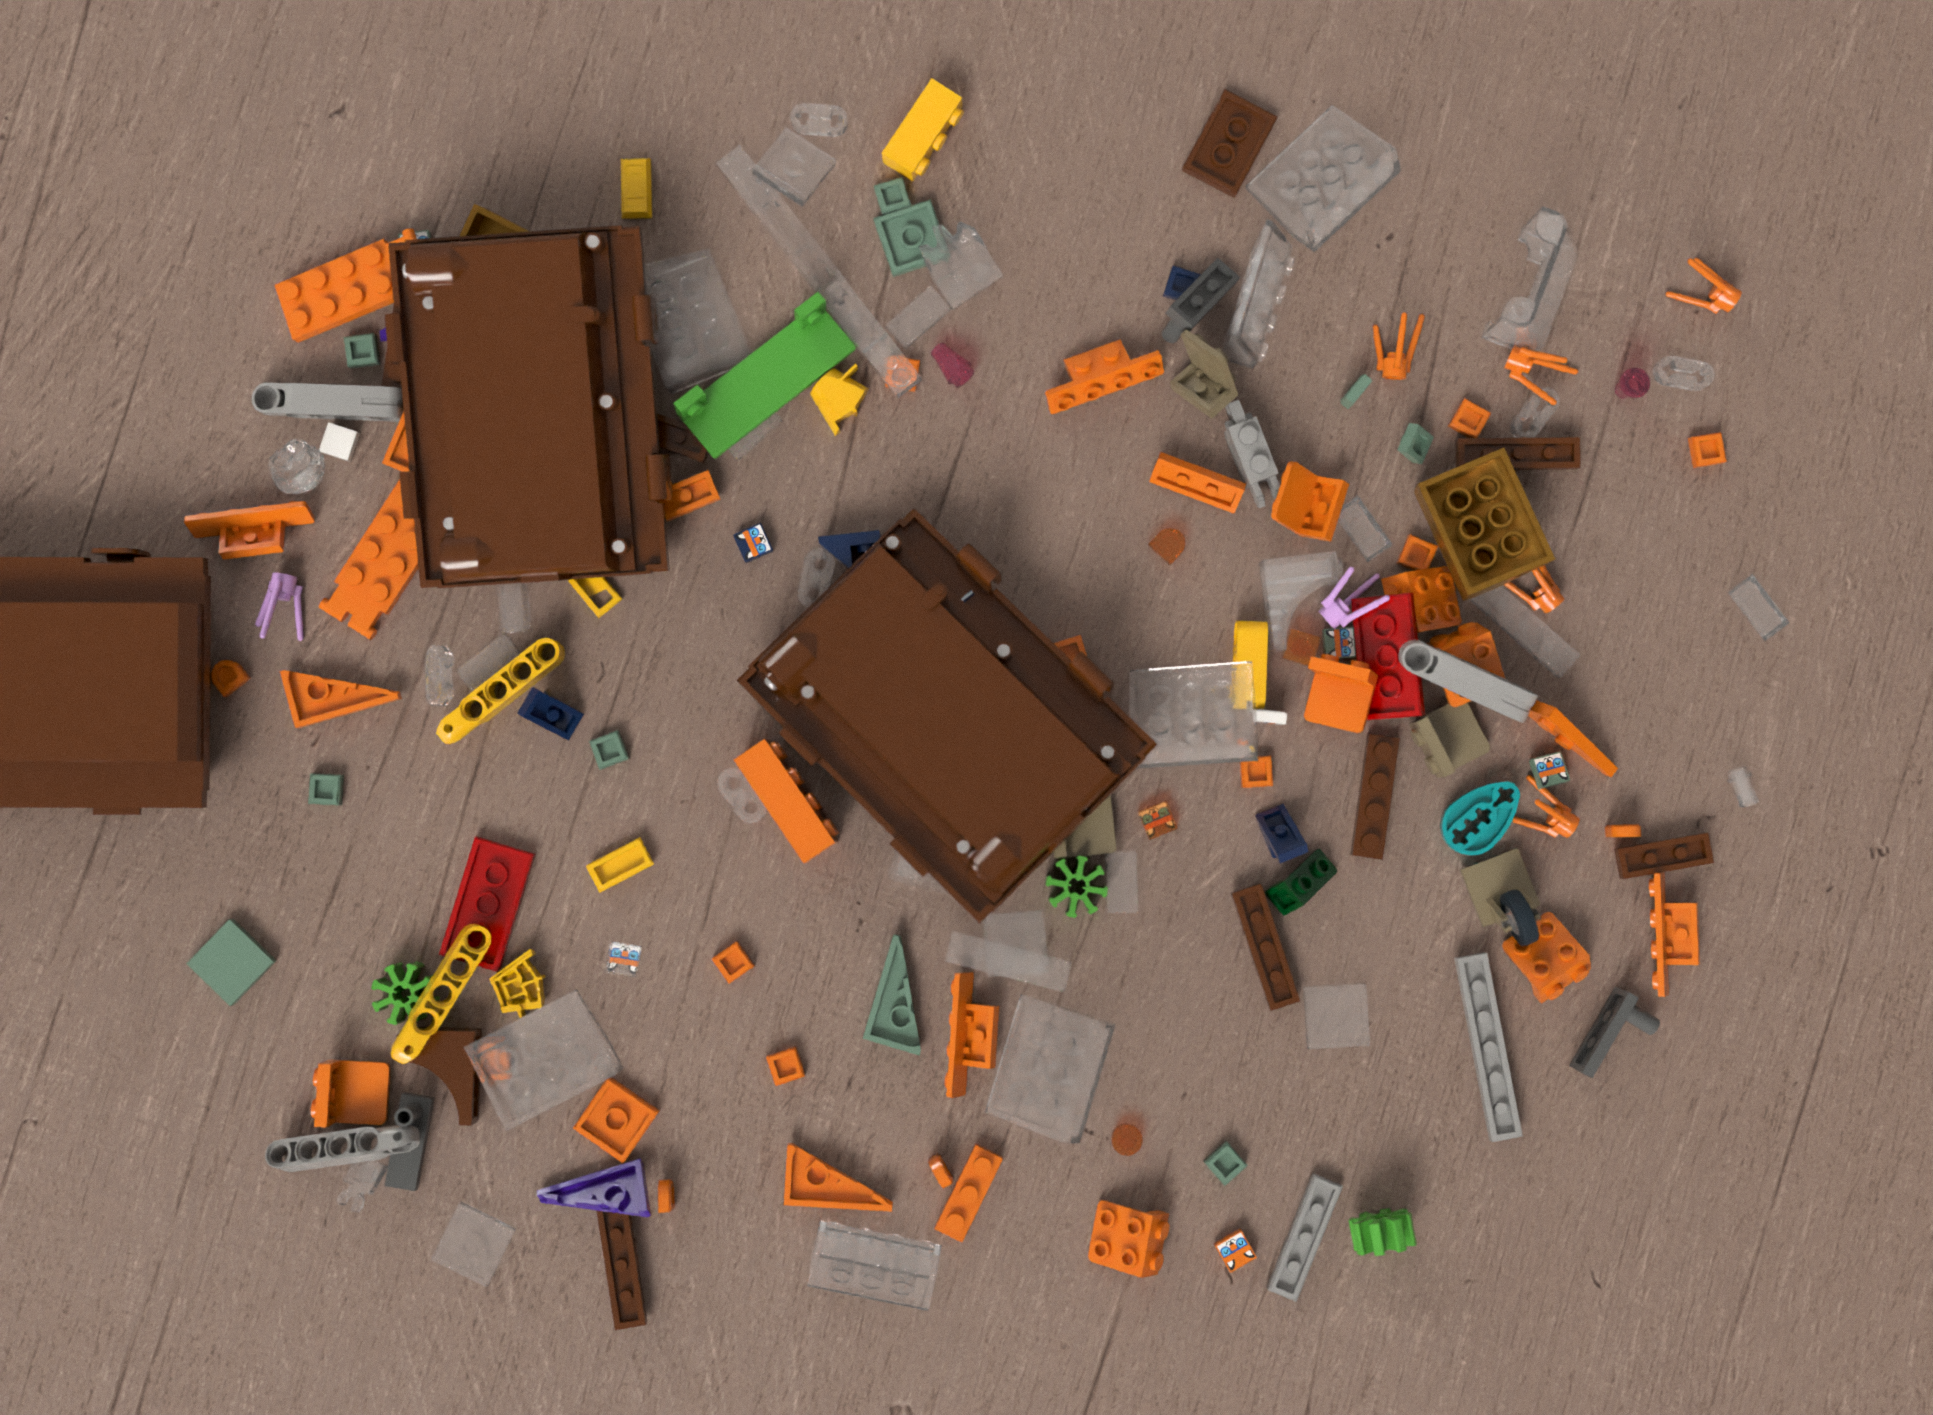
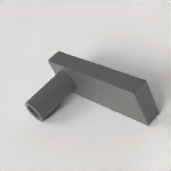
(1199, 299)
(1616, 1011)
(406, 1168)

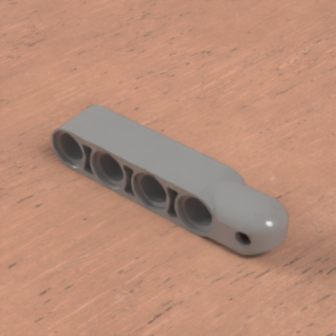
(329, 401)
(1467, 679)
(390, 1141)

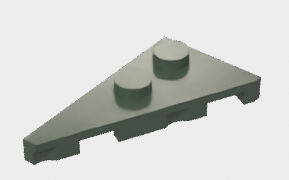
(892, 1013)

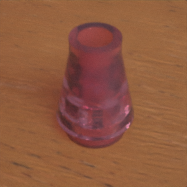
(953, 366)
(1633, 384)

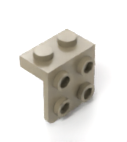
(1207, 380)
(1449, 738)
(1093, 836)

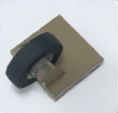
(1504, 895)

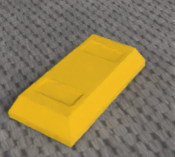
(636, 188)
(590, 586)
(620, 864)

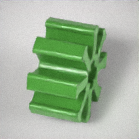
(1074, 896)
(399, 983)
(1382, 1231)

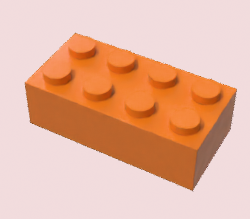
(786, 799)

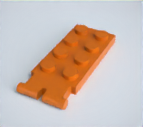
(339, 290)
(376, 569)

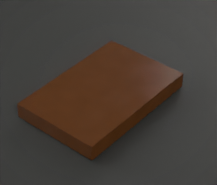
(1229, 143)

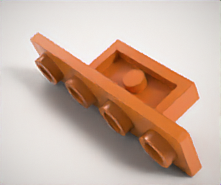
(1102, 373)
(252, 529)
(1675, 934)
(971, 1036)

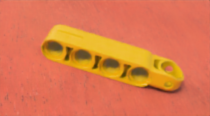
(461, 718)
(418, 1037)

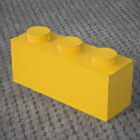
(923, 130)

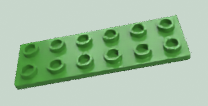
(765, 379)

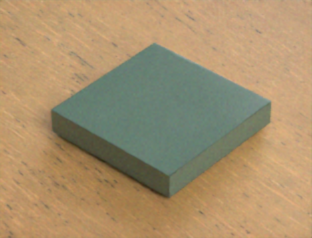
(903, 233)
(231, 962)

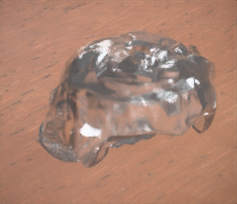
(297, 467)

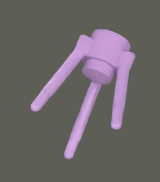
(280, 588)
(1336, 611)

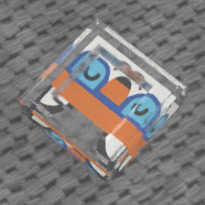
(623, 959)

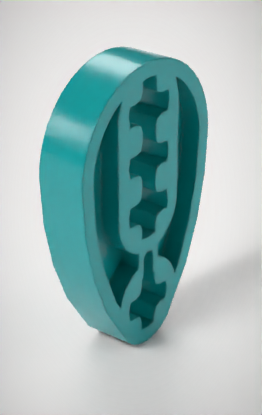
(1488, 833)

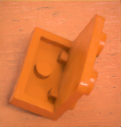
(1309, 502)
(1433, 596)
(1473, 644)
(1340, 693)
(1551, 960)
(351, 1092)
(1128, 1239)

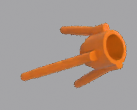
(1723, 294)
(1521, 361)
(1396, 364)
(1546, 594)
(1560, 818)

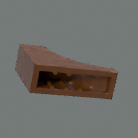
(447, 1059)

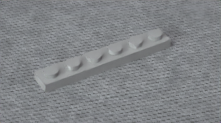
(1488, 1047)

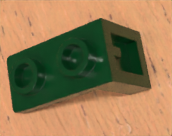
(1302, 883)

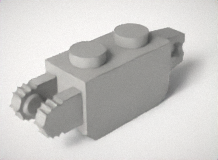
(1250, 452)

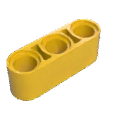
(1252, 645)

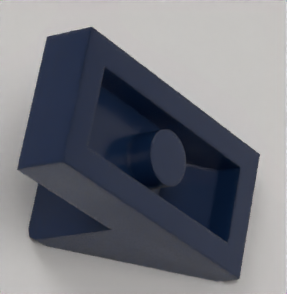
(842, 544)
(550, 713)
(1281, 834)

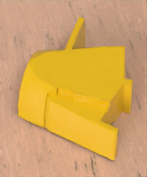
(838, 396)
(519, 986)

